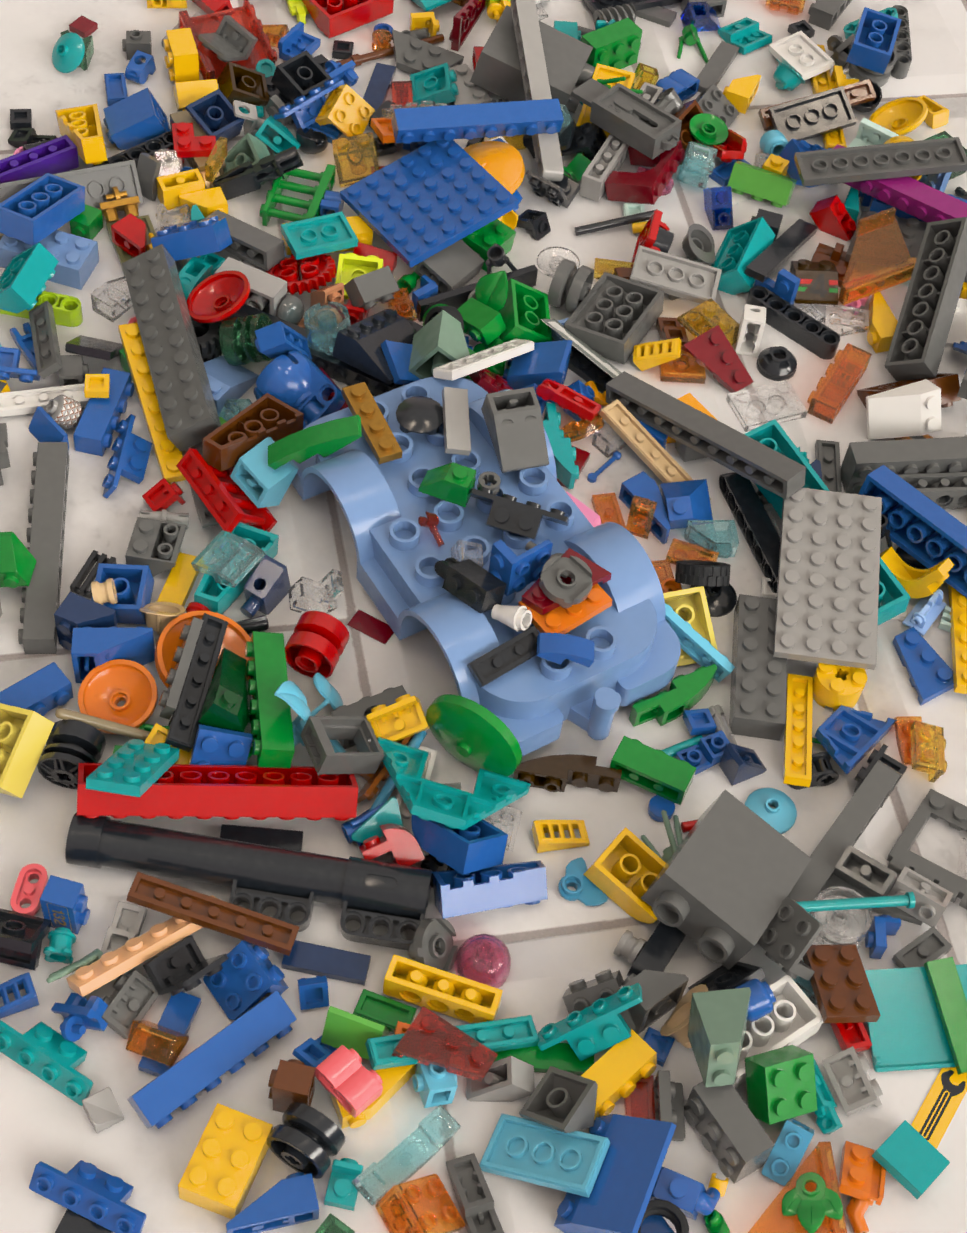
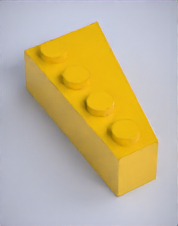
(85, 130)

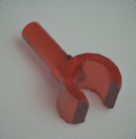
(431, 522)

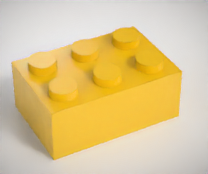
(225, 1161)

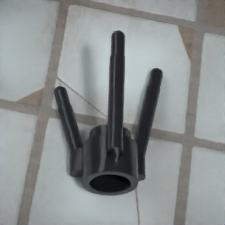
(497, 258)

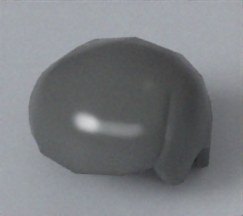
(291, 309)

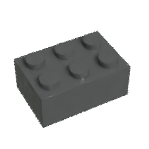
(728, 1129)

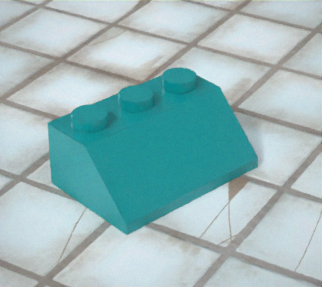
(26, 278)

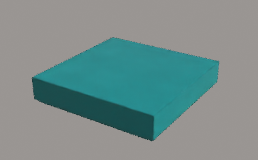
(911, 1159)

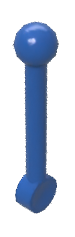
(592, 477)

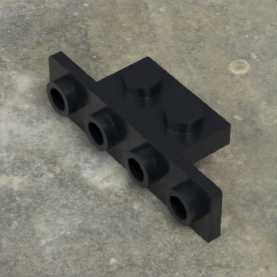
(515, 516)

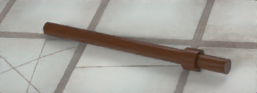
(359, 59)

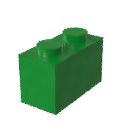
(481, 321)

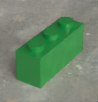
(653, 770)

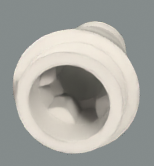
(515, 617)

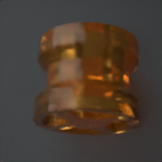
(381, 39)

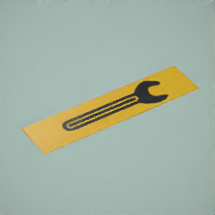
(940, 1105)

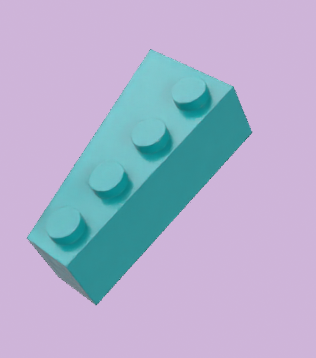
(220, 597)

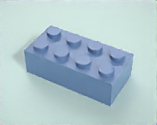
(75, 255)

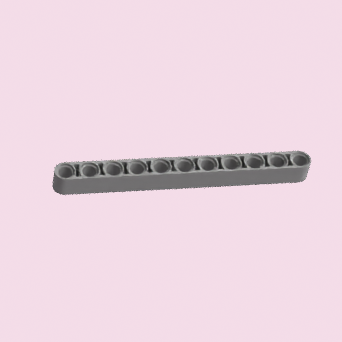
(536, 84)

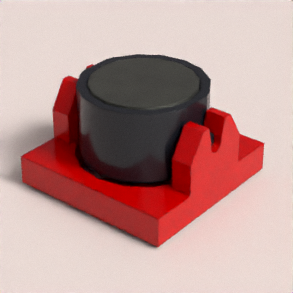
(655, 235)

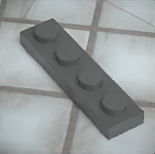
(45, 340)
(177, 676)

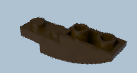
(558, 770)

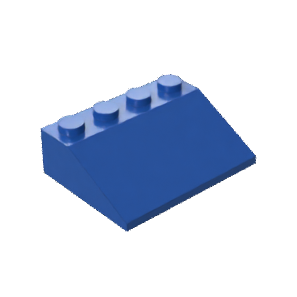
(624, 1178)

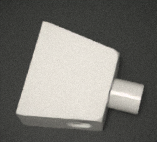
(753, 323)

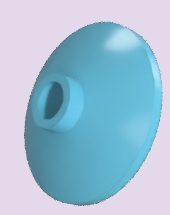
(780, 818)

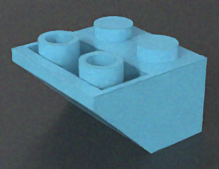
(258, 480)

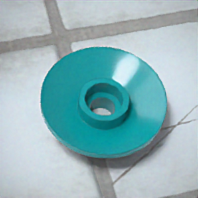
(68, 52)

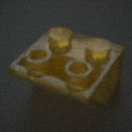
(706, 317)

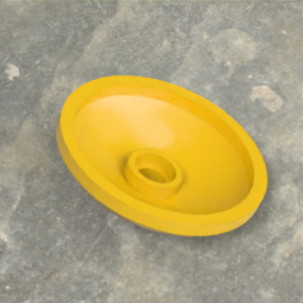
(901, 115)

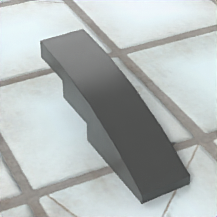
(473, 1195)

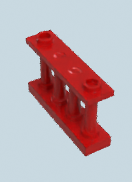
(222, 495)

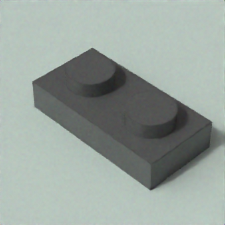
(925, 948)

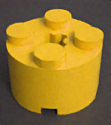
(838, 685)

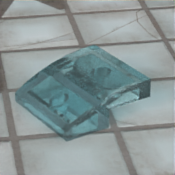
(228, 558)

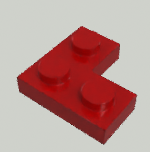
(189, 145)

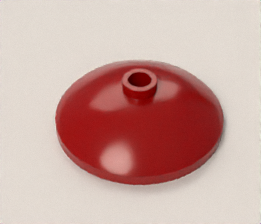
(218, 296)

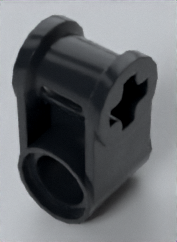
(821, 771)

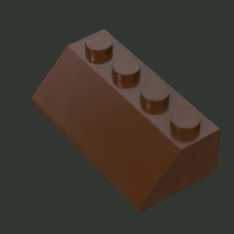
(946, 381)

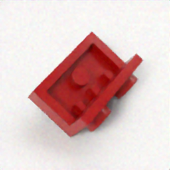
(732, 148)

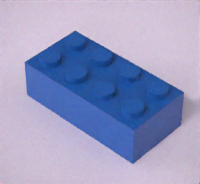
(41, 208)

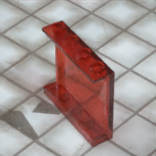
(209, 64)

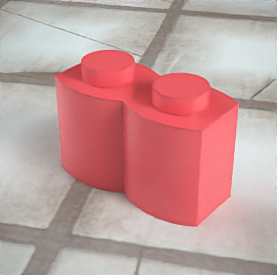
(349, 1080)

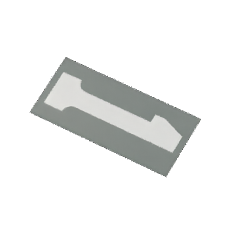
(582, 347)

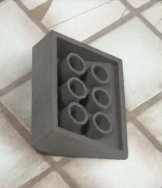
(616, 316)

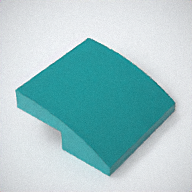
(745, 34)

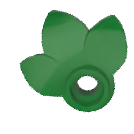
(814, 1205)

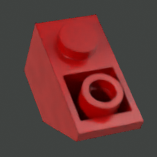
(833, 218)

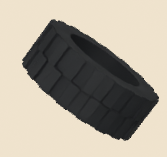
(702, 573)

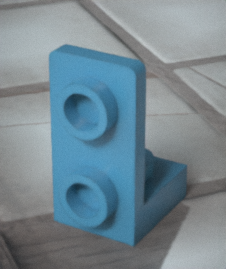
(787, 1151)

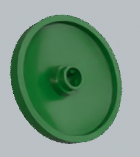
(473, 735)

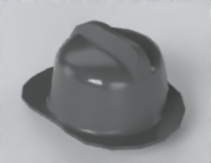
(699, 244)

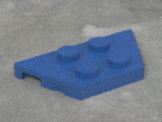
(851, 735)

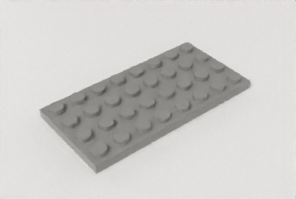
(829, 578)

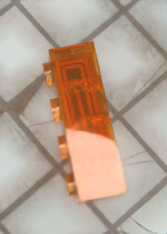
(839, 383)

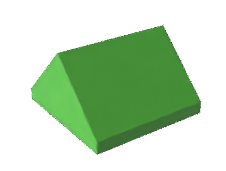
(350, 1031)

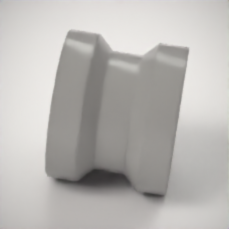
(629, 946)

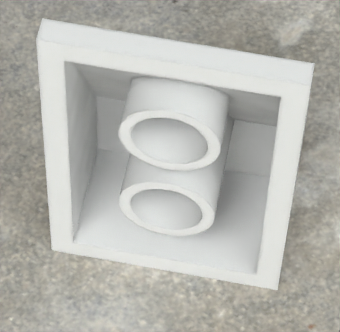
(904, 411)

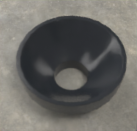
(775, 368)

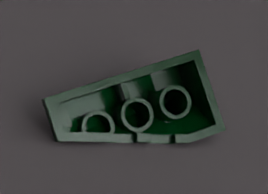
(228, 695)

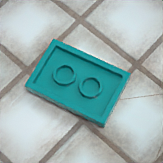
(319, 235)

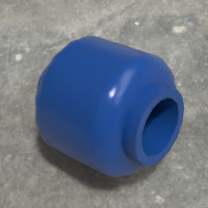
(760, 1000)

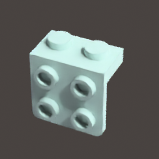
(871, 134)

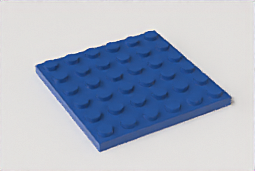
(428, 200)

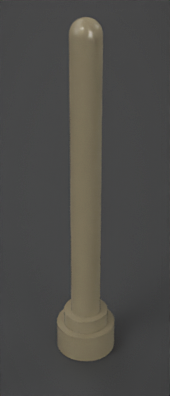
(102, 724)

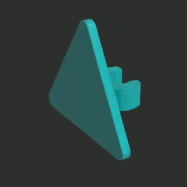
(387, 814)

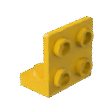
(345, 111)

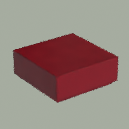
(83, 26)

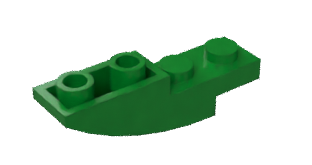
(683, 695)

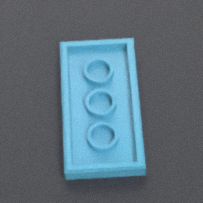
(545, 1155)

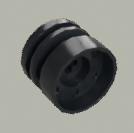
(67, 746)

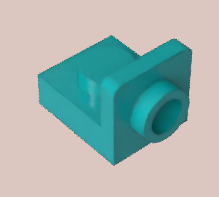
(340, 1190)

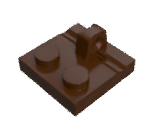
(834, 255)

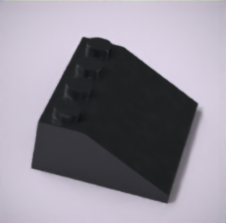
(361, 342)

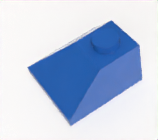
(686, 502)

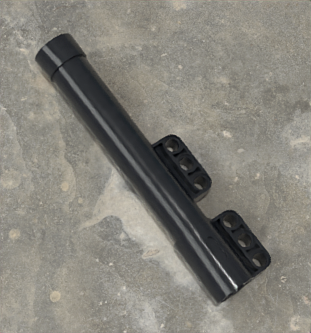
(264, 875)

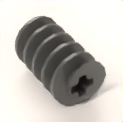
(617, 13)

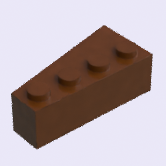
(248, 428)

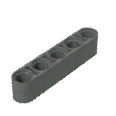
(902, 45)

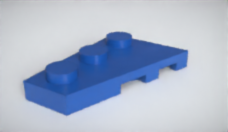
(926, 668)

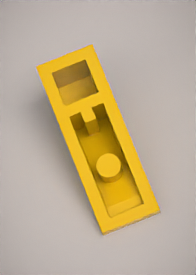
(881, 324)
(392, 1081)

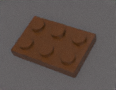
(841, 984)

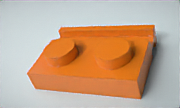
(861, 1174)

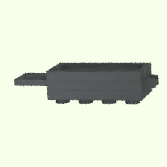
(630, 117)

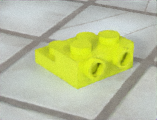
(352, 266)

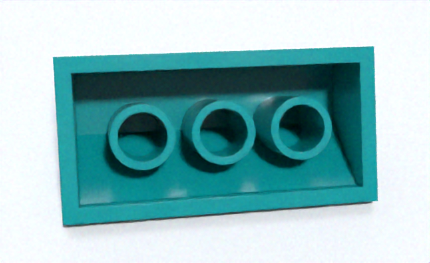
(738, 250)

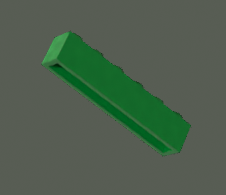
(271, 714)

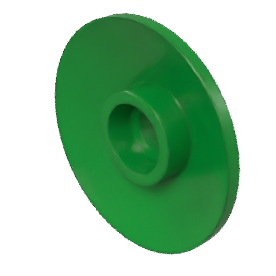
(708, 129)

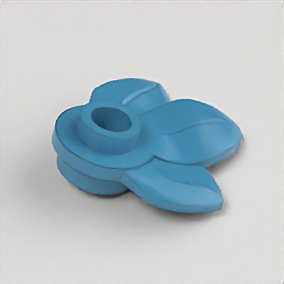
(585, 891)

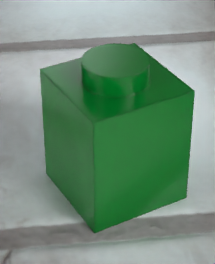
(87, 223)

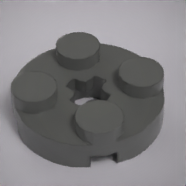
(562, 593)
(430, 935)

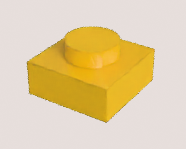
(97, 385)

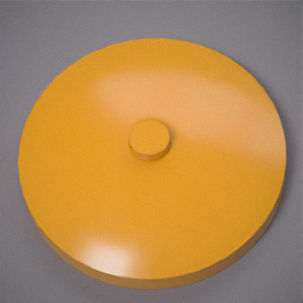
(501, 161)

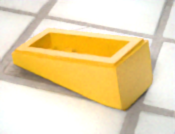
(937, 114)
(648, 354)
(544, 844)

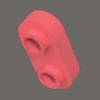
(28, 892)

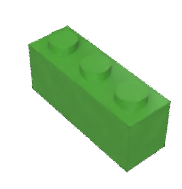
(761, 184)

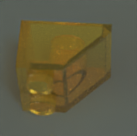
(355, 158)

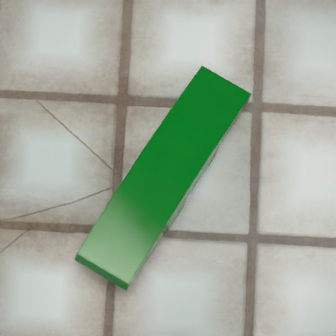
(314, 440)

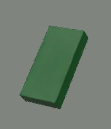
(383, 1010)

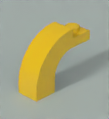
(917, 582)

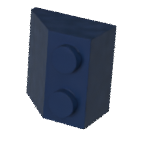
(216, 116)
(79, 613)

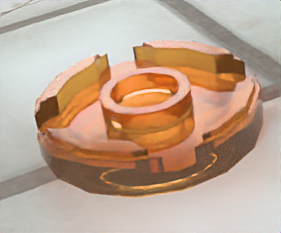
(583, 428)

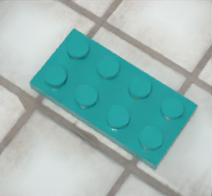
(133, 768)

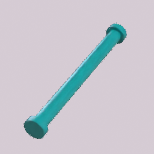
(860, 903)

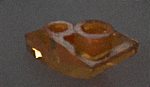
(403, 305)
(903, 736)

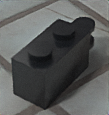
(471, 583)

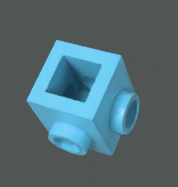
(434, 1085)

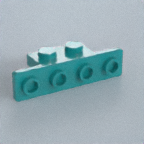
(595, 1026)
(48, 1057)

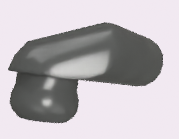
(419, 33)

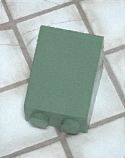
(437, 344)
(718, 1033)

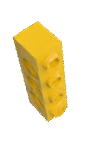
(441, 991)

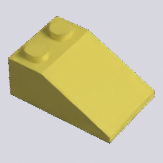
(693, 608)

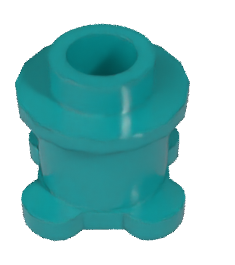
(60, 946)

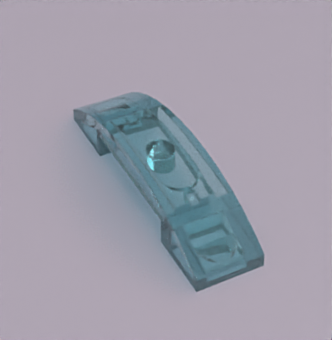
(408, 1156)

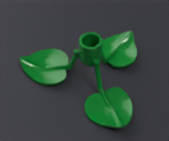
(492, 292)

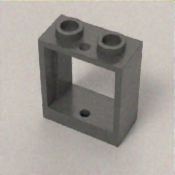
(322, 729)

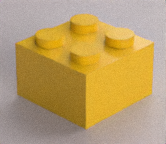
(181, 55)

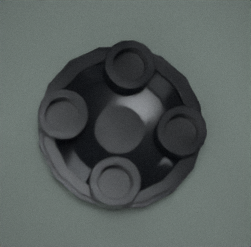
(419, 415)

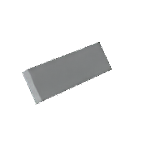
(456, 421)

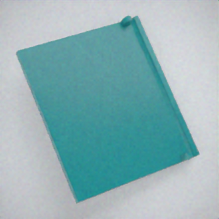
(910, 1026)

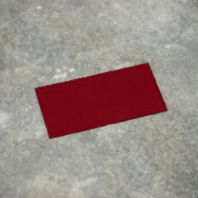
(371, 626)

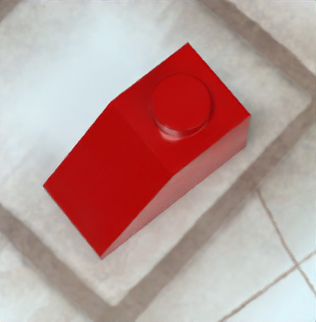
(130, 235)

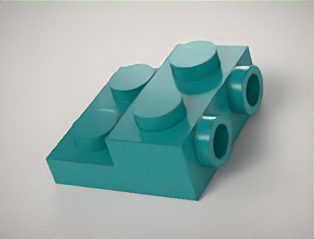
(435, 85)

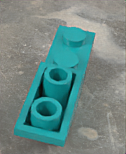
(198, 270)
(562, 448)

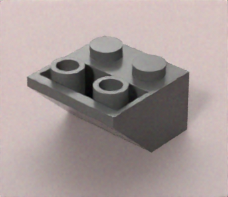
(155, 544)

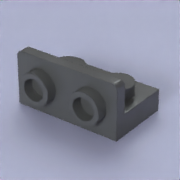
(129, 1002)
(669, 1103)

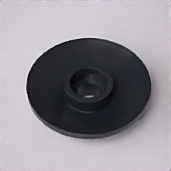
(722, 601)

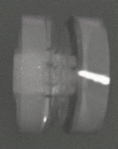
(842, 926)

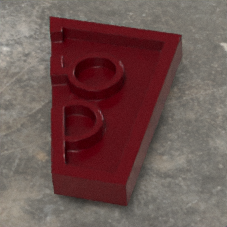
(542, 604)

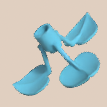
(297, 701)

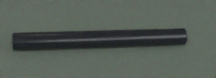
(613, 223)

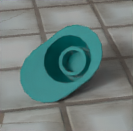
(786, 77)

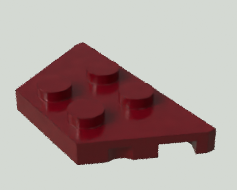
(489, 381)

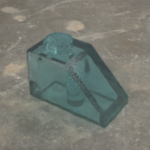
(713, 535)

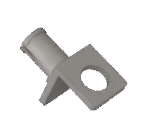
(252, 121)

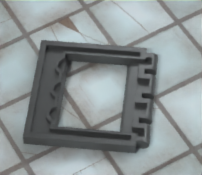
(935, 806)

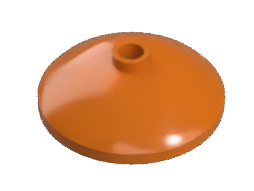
(118, 682)

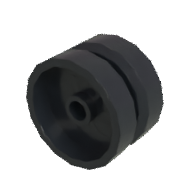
(306, 1140)

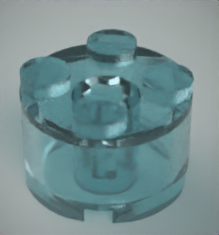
(697, 164)
(323, 325)

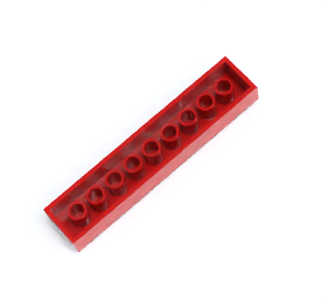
(228, 793)

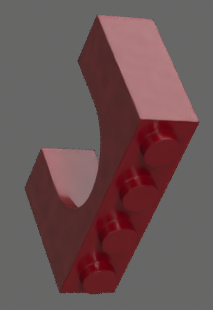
(647, 185)

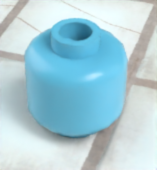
(773, 142)

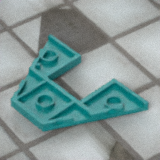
(444, 803)

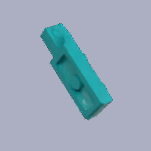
(826, 1115)

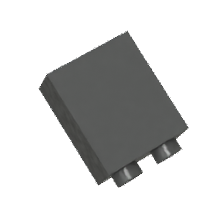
(500, 68)
(726, 880)

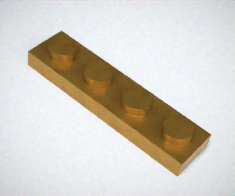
(372, 423)

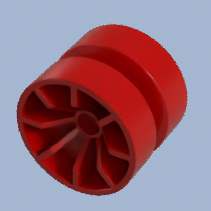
(316, 644)

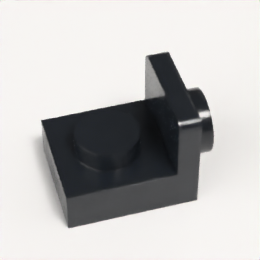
(535, 221)

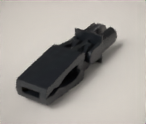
(248, 177)

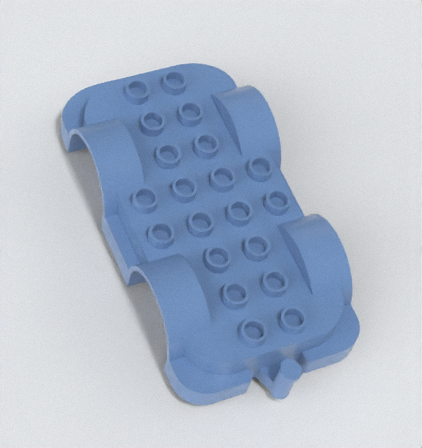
(397, 558)

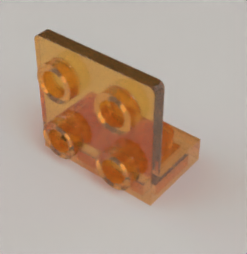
(420, 1208)

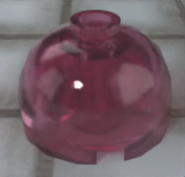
(484, 960)

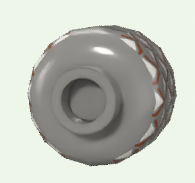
(65, 411)

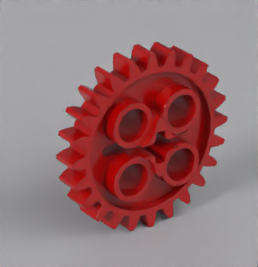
(314, 271)

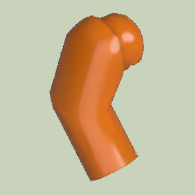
(855, 1212)

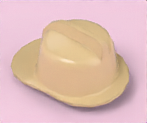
(160, 614)
(678, 1022)

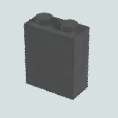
(451, 266)

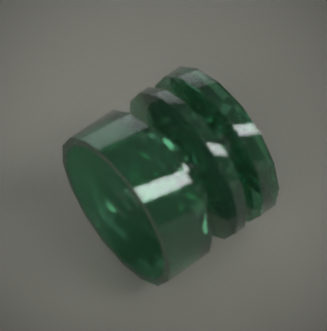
(238, 339)

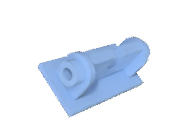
(925, 612)

